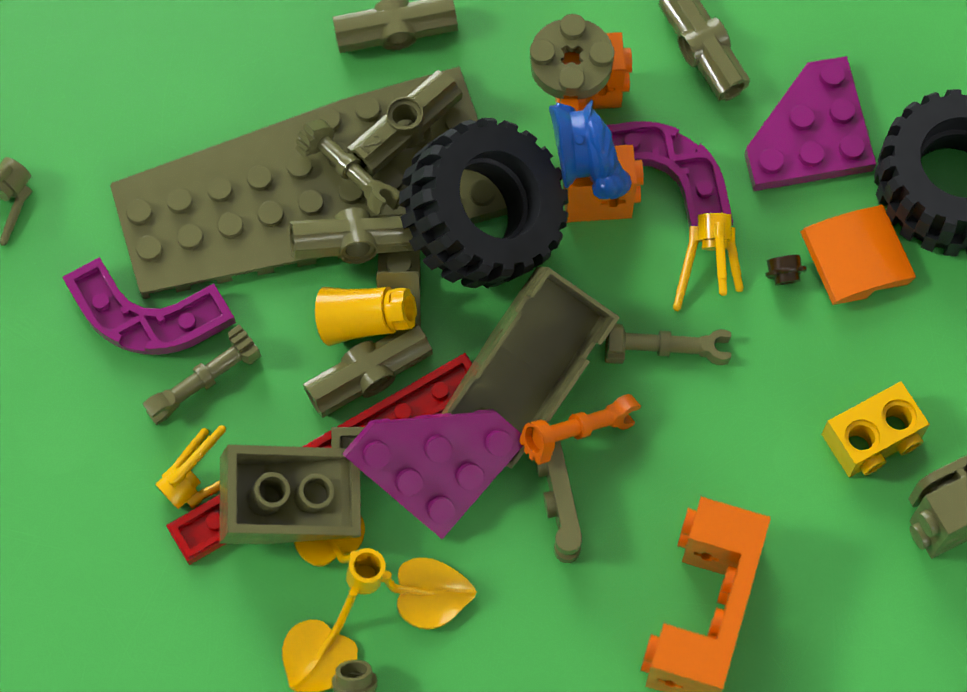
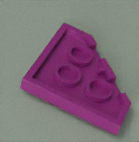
(812, 131)
(435, 461)

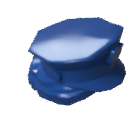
(588, 151)

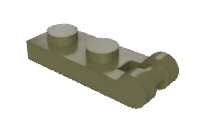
(560, 504)

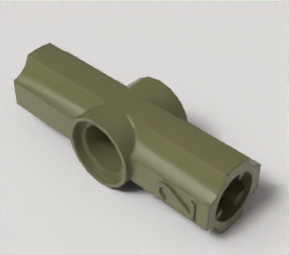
(394, 24)
(707, 46)
(422, 106)
(350, 235)
(367, 369)

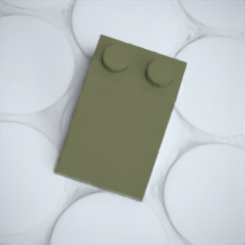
(287, 495)

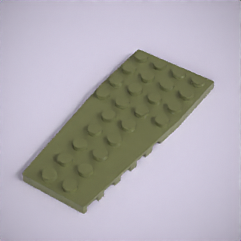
(234, 202)

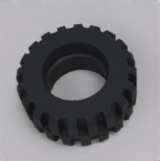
(526, 183)
(902, 184)

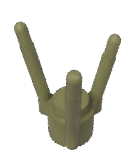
(13, 184)

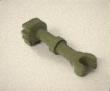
(318, 138)
(664, 344)
(163, 404)

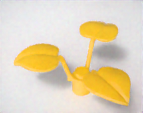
(427, 600)

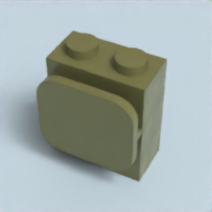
(941, 509)

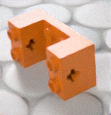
(582, 202)
(723, 542)

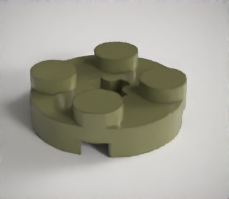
(577, 36)

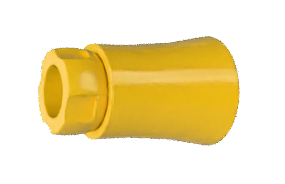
(363, 312)

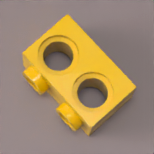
(870, 423)

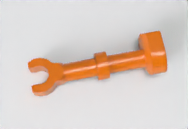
(541, 437)

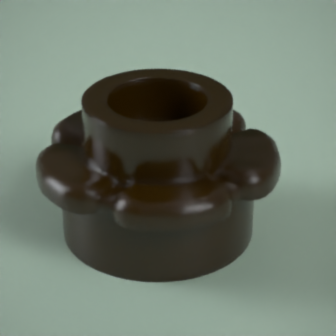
(785, 269)

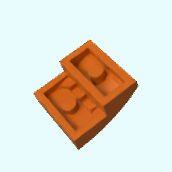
(858, 254)

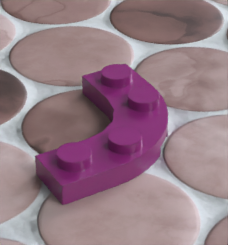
(682, 160)
(145, 329)

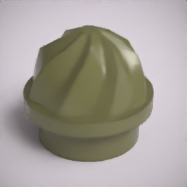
(354, 677)

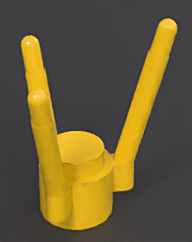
(716, 235)
(180, 482)

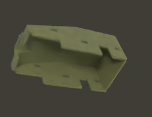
(534, 353)

